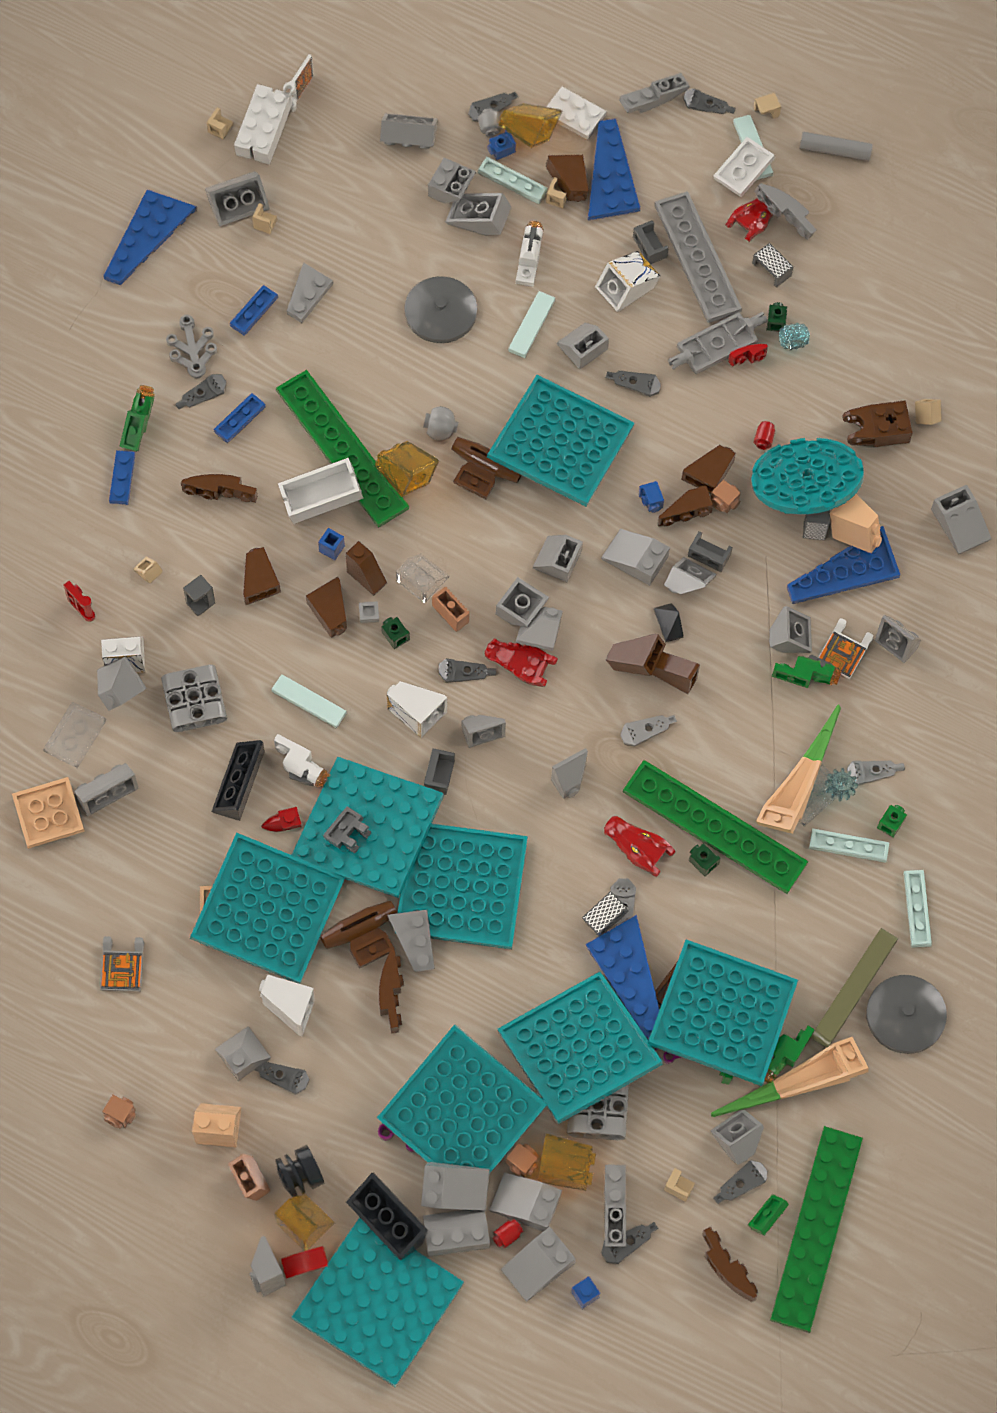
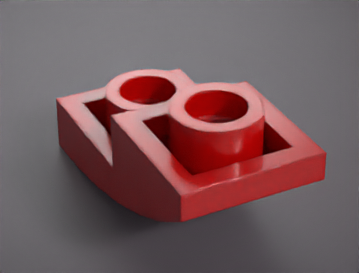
(751, 352)
(304, 1262)

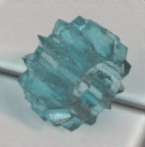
(794, 336)
(844, 779)

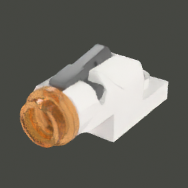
(529, 254)
(298, 763)

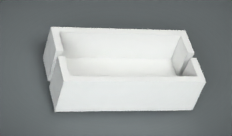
(263, 124)
(320, 490)

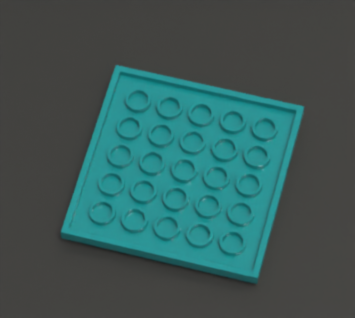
(561, 440)
(396, 814)
(467, 885)
(267, 908)
(723, 1012)
(579, 1047)
(462, 1106)
(376, 1304)

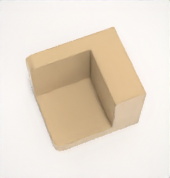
(768, 104)
(218, 125)
(555, 195)
(263, 221)
(928, 411)
(679, 1185)

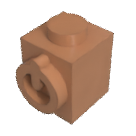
(725, 497)
(119, 1112)
(522, 1160)

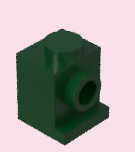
(776, 317)
(397, 637)
(703, 865)

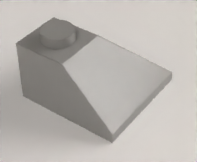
(688, 576)
(542, 630)
(791, 632)
(118, 683)
(482, 729)
(569, 774)
(243, 1053)
(739, 1136)

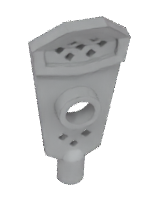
(639, 732)
(868, 775)
(626, 898)

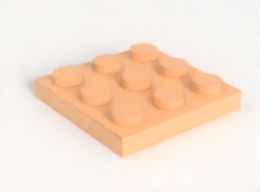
(48, 812)

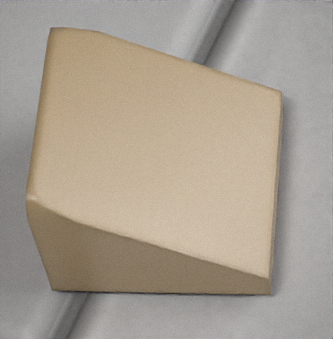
(148, 569)

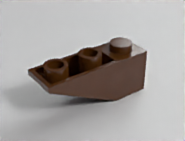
(691, 504)

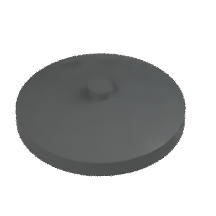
(440, 309)
(906, 1014)

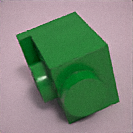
(889, 825)

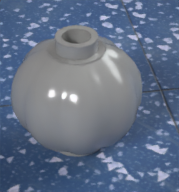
(440, 423)

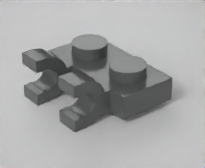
(343, 827)

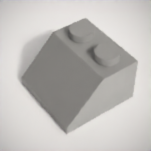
(520, 603)

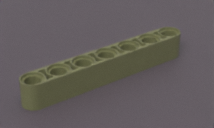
(854, 988)

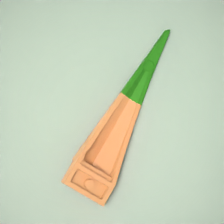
(790, 799)
(827, 1068)

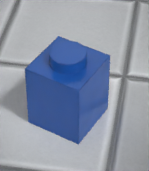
(331, 544)
(585, 1292)

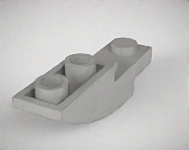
(655, 95)
(782, 203)
(615, 1206)

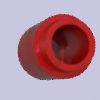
(764, 435)
(507, 1233)

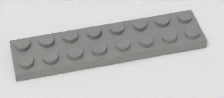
(698, 257)

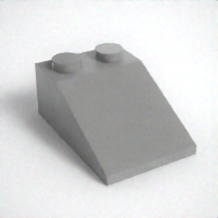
(480, 213)
(637, 555)
(896, 638)
(455, 1187)
(526, 1201)
(538, 1264)

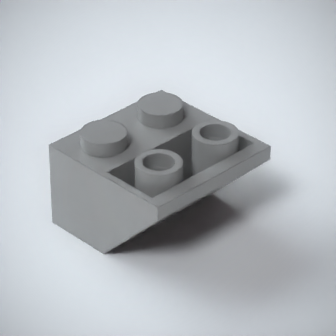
(450, 181)
(584, 344)
(559, 556)

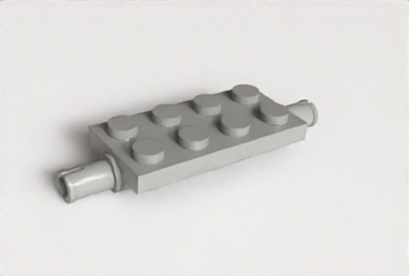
(717, 342)

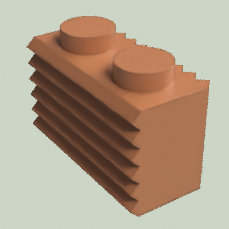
(450, 609)
(249, 1177)

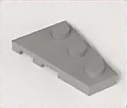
(307, 292)
(415, 938)

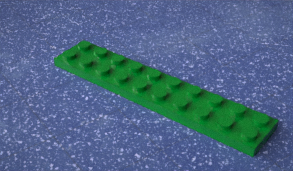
(340, 442)
(715, 826)
(816, 1229)

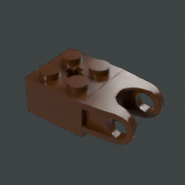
(880, 424)

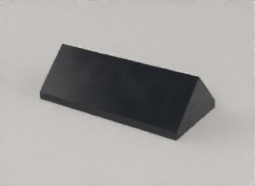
(239, 779)
(387, 1217)

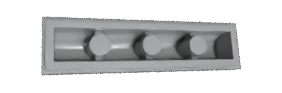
(836, 146)

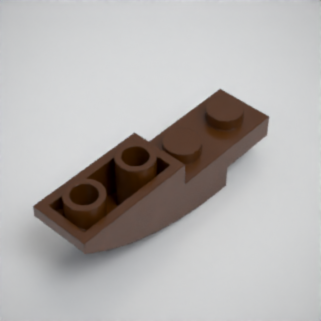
(212, 485)
(389, 985)
(732, 1273)

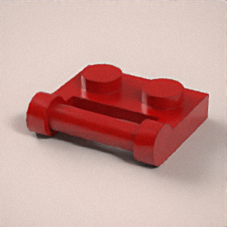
(78, 601)

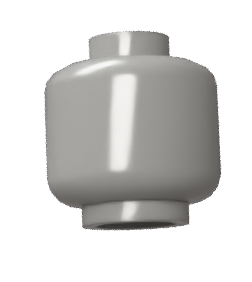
(489, 122)

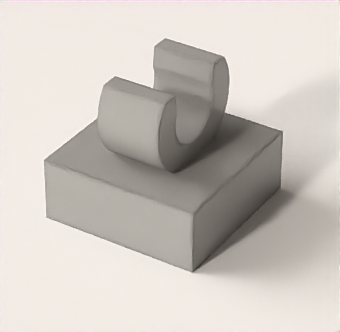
(369, 612)

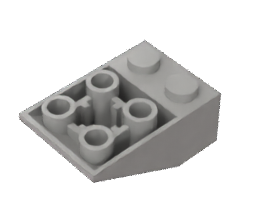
(961, 519)

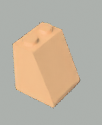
(856, 525)
(216, 1125)

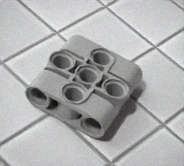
(183, 713)
(612, 1121)

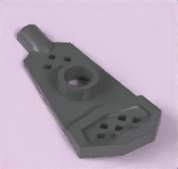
(697, 100)
(478, 106)
(642, 381)
(210, 391)
(457, 671)
(289, 1078)
(747, 1177)
(623, 1252)

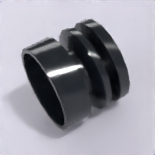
(300, 1171)

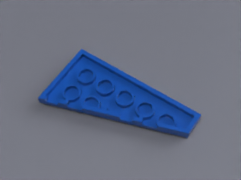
(612, 181)
(148, 230)
(846, 571)
(625, 966)

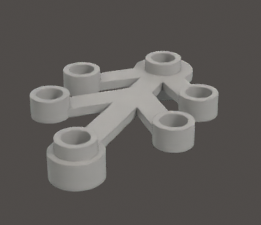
(192, 349)

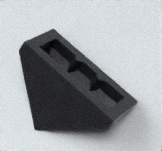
(669, 622)

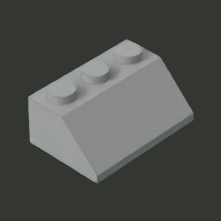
(408, 130)
(237, 198)
(106, 789)
(456, 1232)
(265, 1270)

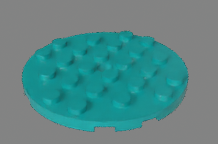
(829, 472)

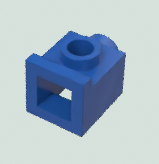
(502, 145)
(651, 496)

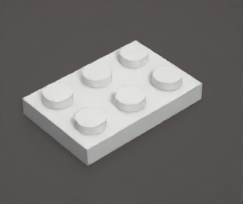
(578, 113)
(744, 167)

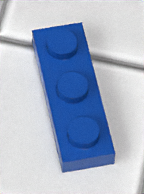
(253, 310)
(239, 418)
(122, 477)

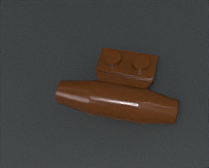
(479, 472)
(363, 933)

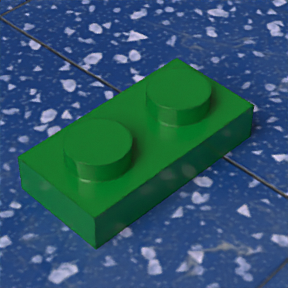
(768, 1214)

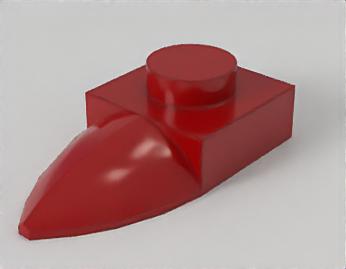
(284, 820)

